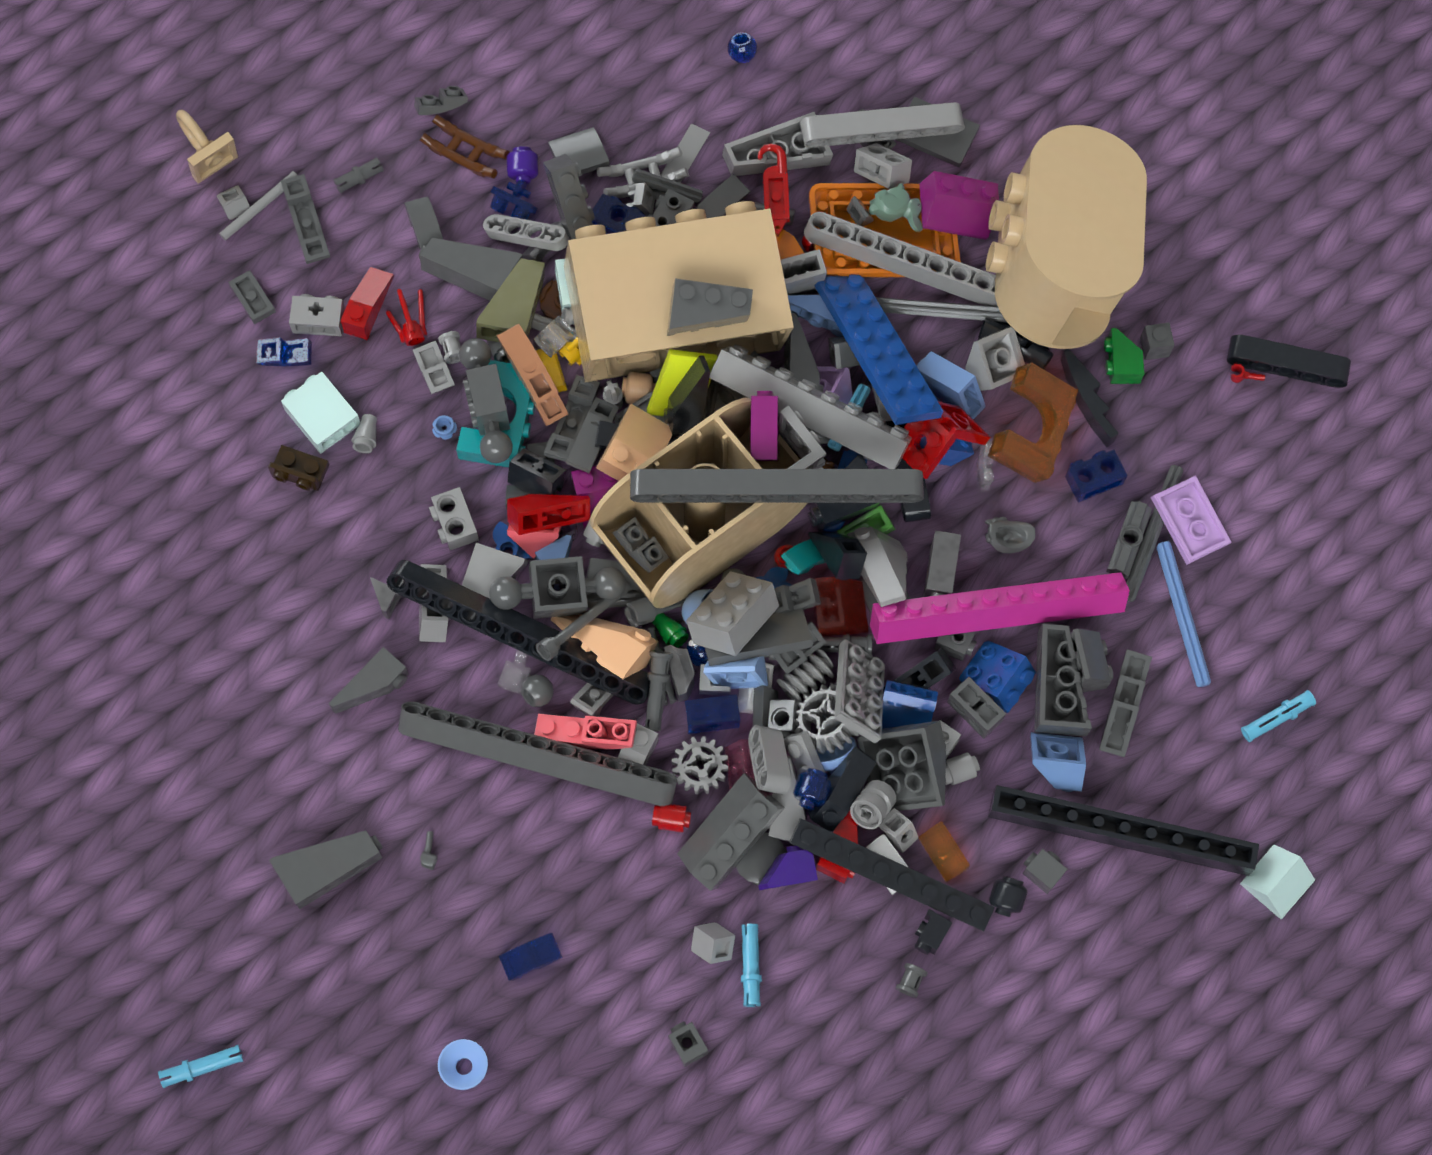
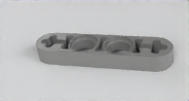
(528, 227)

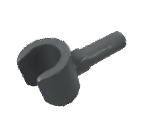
(427, 859)

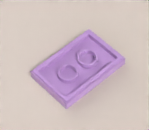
(1191, 520)

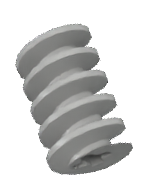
(807, 675)

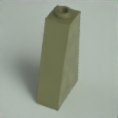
(513, 302)

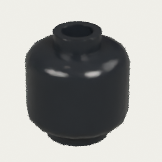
(1008, 896)

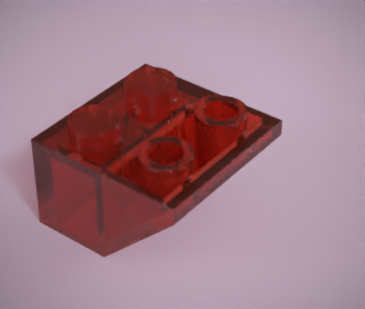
(841, 607)

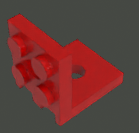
(940, 436)

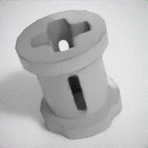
(451, 346)

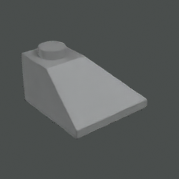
(995, 359)

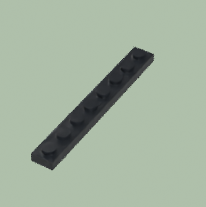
(891, 874)

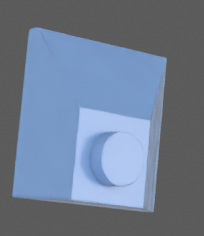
(1059, 760)

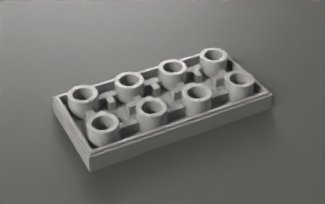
(859, 691)

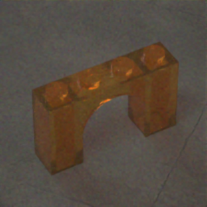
(1055, 402)

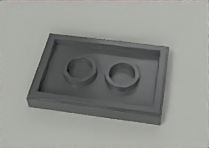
(948, 147)

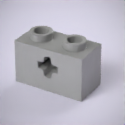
(305, 318)

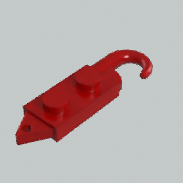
(776, 187)

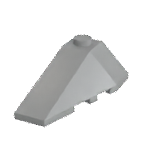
(884, 565)

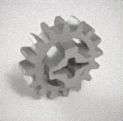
(690, 767)

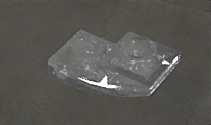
(983, 469)

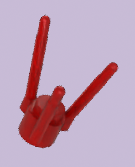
(412, 332)

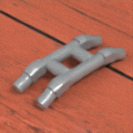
(629, 168)

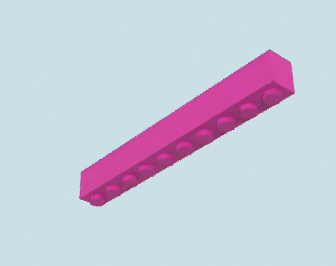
(999, 608)

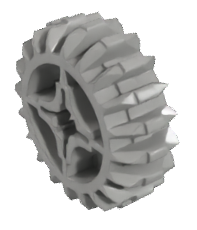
(820, 709)

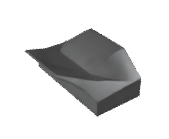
(681, 672)

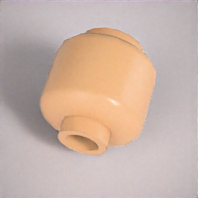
(636, 386)

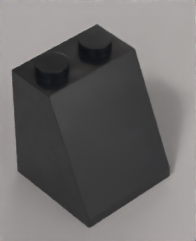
(830, 514)

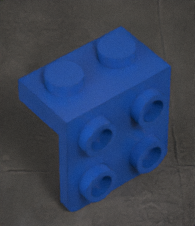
(1000, 673)

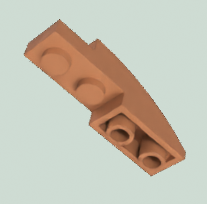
(532, 374)

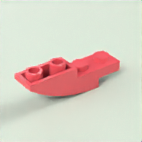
(587, 732)

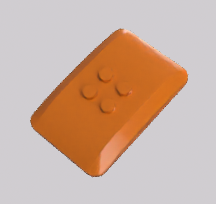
(834, 200)

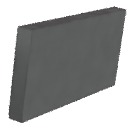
(777, 635)

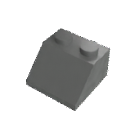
(1091, 660)

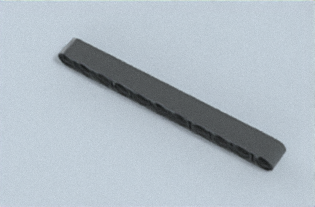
(776, 485)
(537, 753)

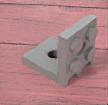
(801, 440)

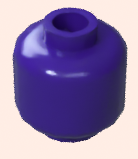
(522, 164)

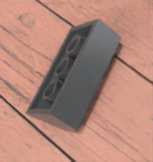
(729, 832)

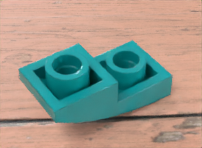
(802, 557)

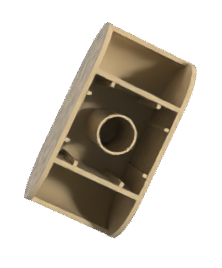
(1069, 236)
(696, 536)

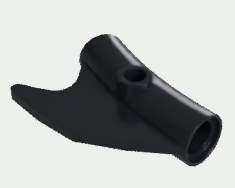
(1030, 351)

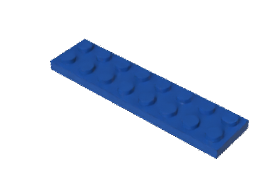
(878, 349)

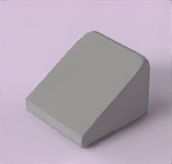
(233, 202)

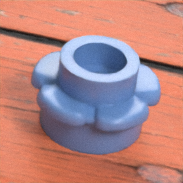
(442, 421)

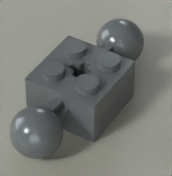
(486, 400)
(569, 574)

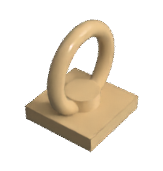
(210, 154)

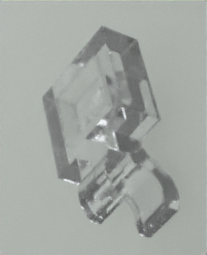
(515, 673)

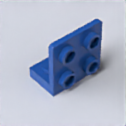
(907, 705)

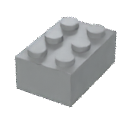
(732, 613)

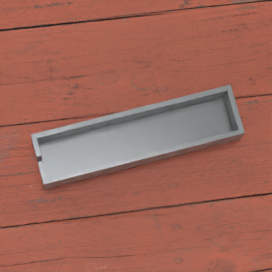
(819, 410)

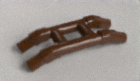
(458, 136)

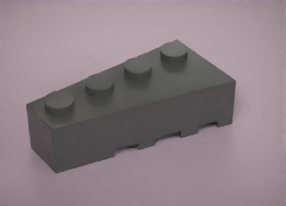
(1059, 693)

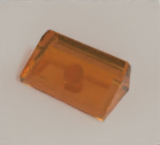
(944, 851)

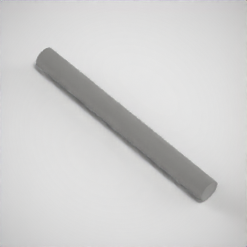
(254, 209)

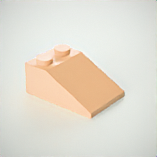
(634, 442)

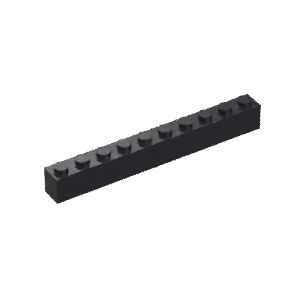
(1123, 830)

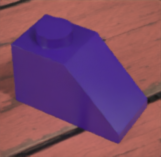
(790, 868)

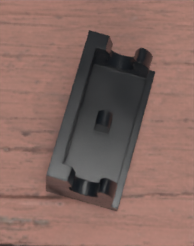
(535, 474)

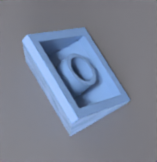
(738, 674)

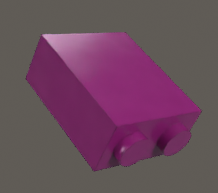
(764, 426)

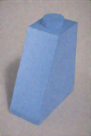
(952, 384)

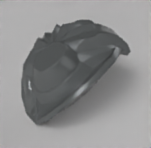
(1009, 535)

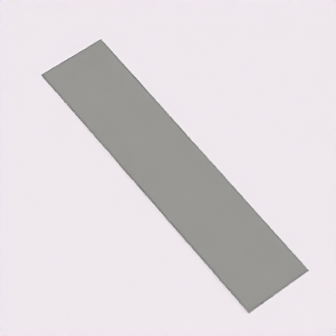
(690, 147)

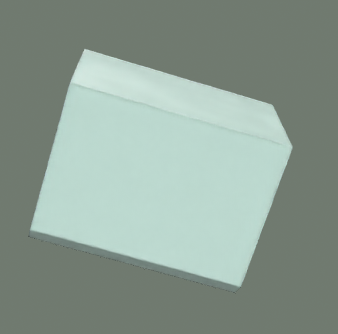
(1279, 880)

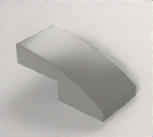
(433, 367)

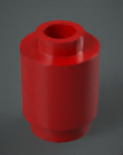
(671, 817)

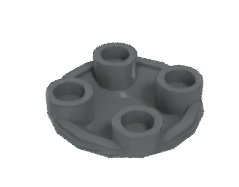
(760, 858)

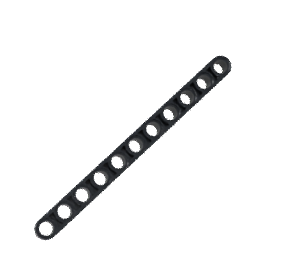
(510, 628)

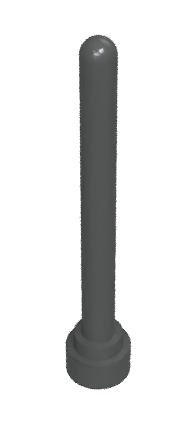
(549, 647)

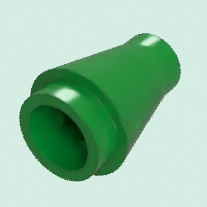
(670, 630)

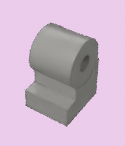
(899, 830)

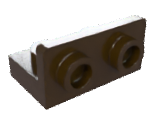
(298, 468)

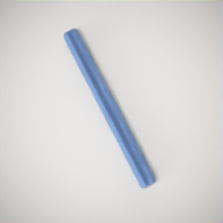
(1183, 614)

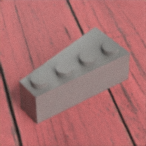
(743, 153)

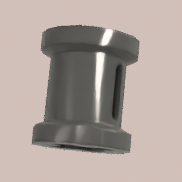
(911, 980)

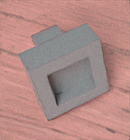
(643, 198)

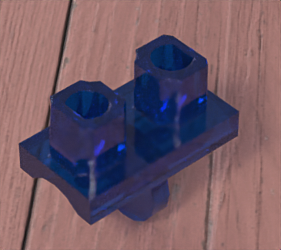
(502, 199)

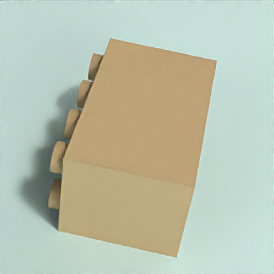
(626, 281)

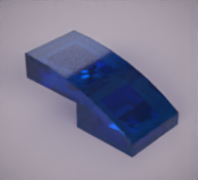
(284, 353)
(530, 956)

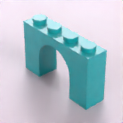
(512, 388)

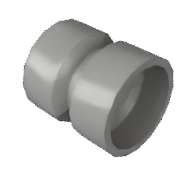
(873, 804)

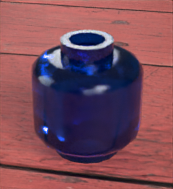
(812, 788)

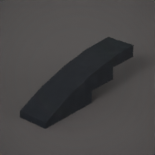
(1087, 399)

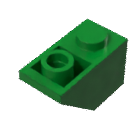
(1125, 359)

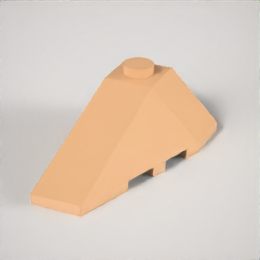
(618, 646)

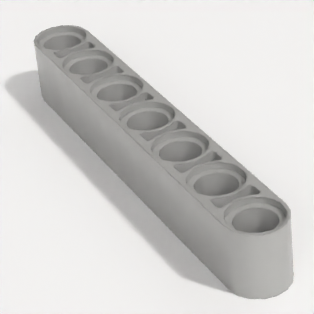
(882, 125)

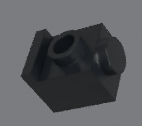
(931, 933)

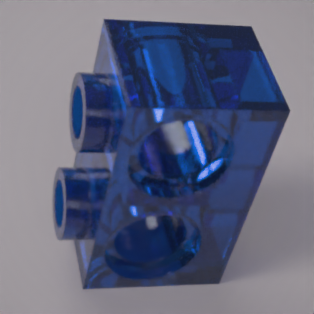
(1098, 479)

